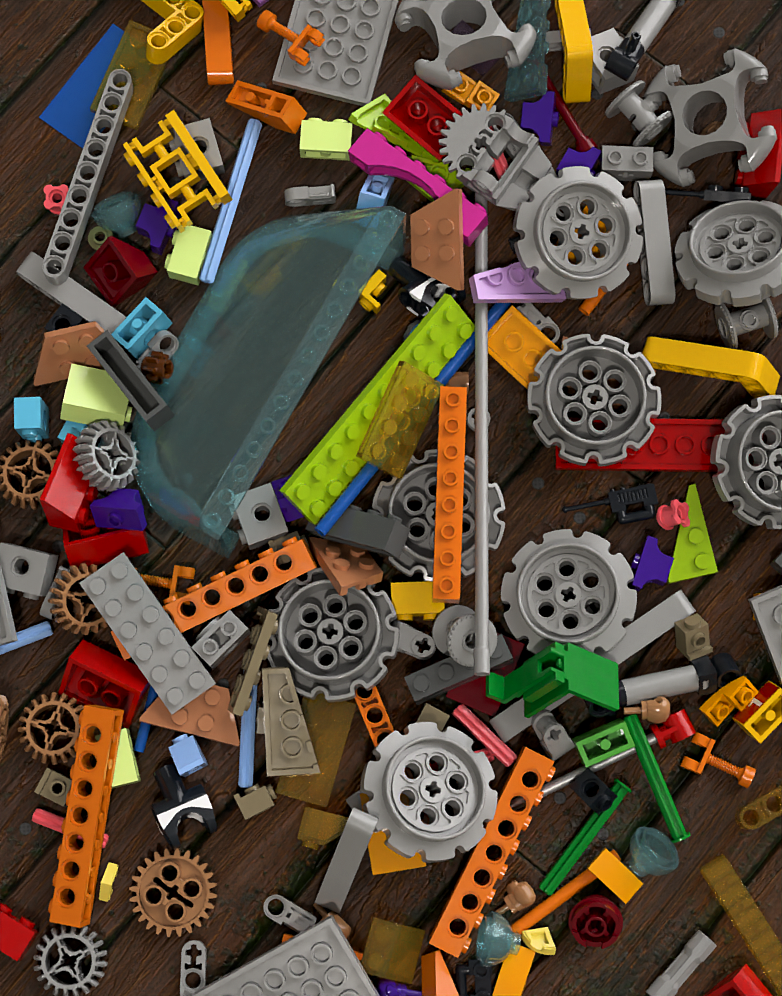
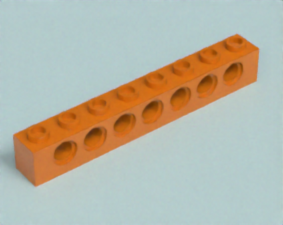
(449, 495)
(301, 563)
(96, 804)
(458, 942)

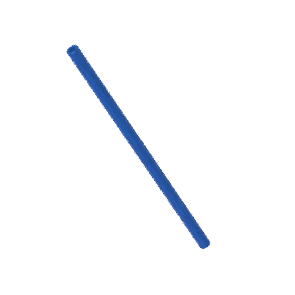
(369, 470)

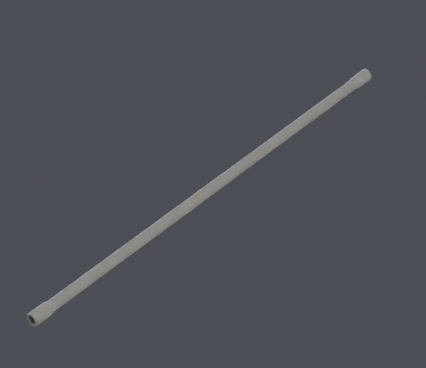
(481, 650)

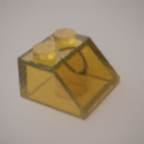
(320, 827)
(392, 950)

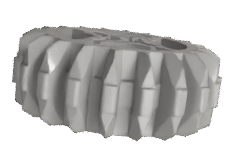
(100, 461)
(77, 971)

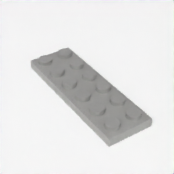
(147, 633)

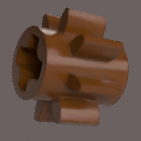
(157, 367)

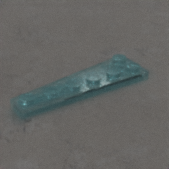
(531, 77)

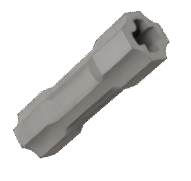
(693, 954)

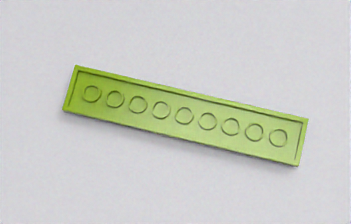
(334, 460)

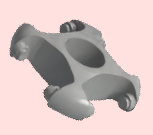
(462, 51)
(690, 99)

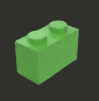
(603, 742)

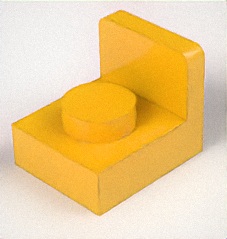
(374, 287)

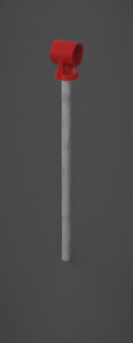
(674, 728)

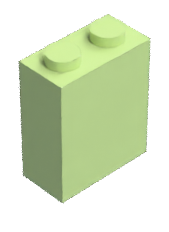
(93, 398)

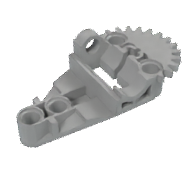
(473, 132)

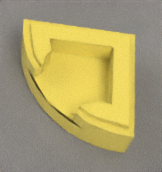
(107, 881)
(539, 941)

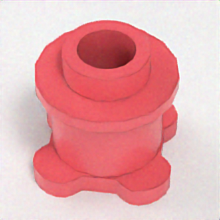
(53, 194)
(673, 515)

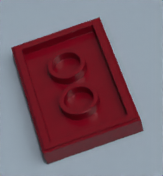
(474, 692)

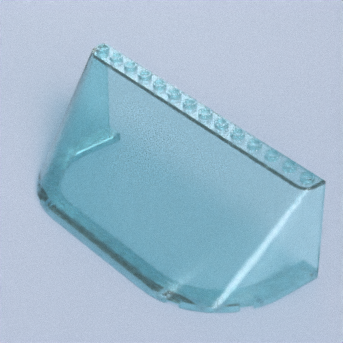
(252, 359)

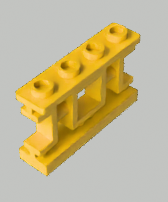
(193, 160)

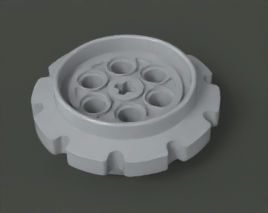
(605, 203)
(733, 253)
(607, 360)
(739, 479)
(419, 551)
(588, 557)
(346, 673)
(471, 803)

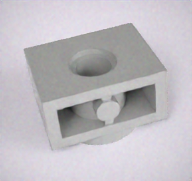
(603, 46)
(204, 137)
(257, 532)
(39, 576)
(220, 638)

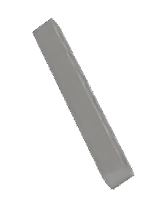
(88, 188)
(637, 636)

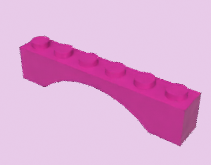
(379, 158)

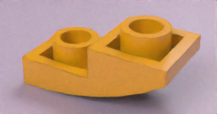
(473, 93)
(733, 695)
(615, 875)
(514, 973)

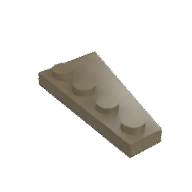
(252, 659)
(286, 734)

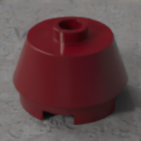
(595, 921)

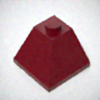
(119, 270)

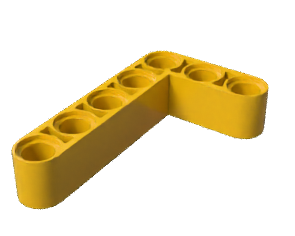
(181, 25)
(577, 50)
(715, 362)

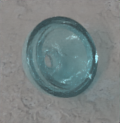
(118, 213)
(652, 853)
(496, 940)

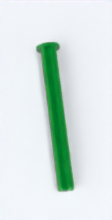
(656, 779)
(581, 842)

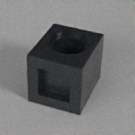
(64, 315)
(586, 785)

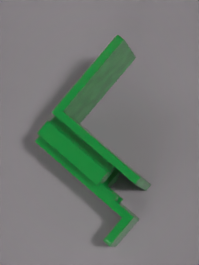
(555, 674)

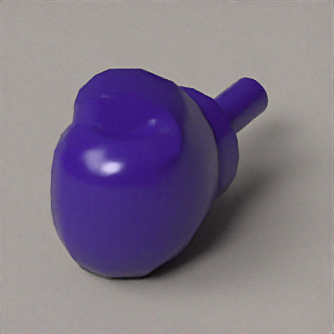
(389, 987)

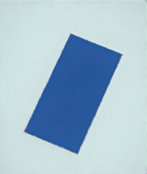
(70, 108)

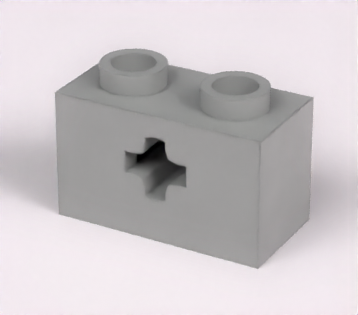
(627, 162)

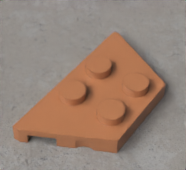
(439, 240)
(65, 348)
(345, 564)
(202, 717)

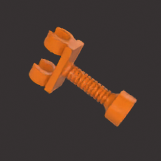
(268, 22)
(179, 571)
(744, 775)

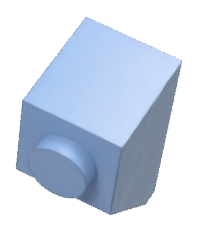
(375, 191)
(187, 755)

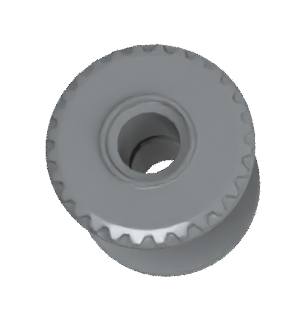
(642, 110)
(744, 321)
(455, 634)

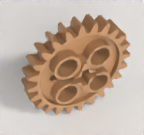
(159, 913)

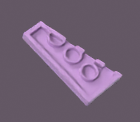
(510, 285)

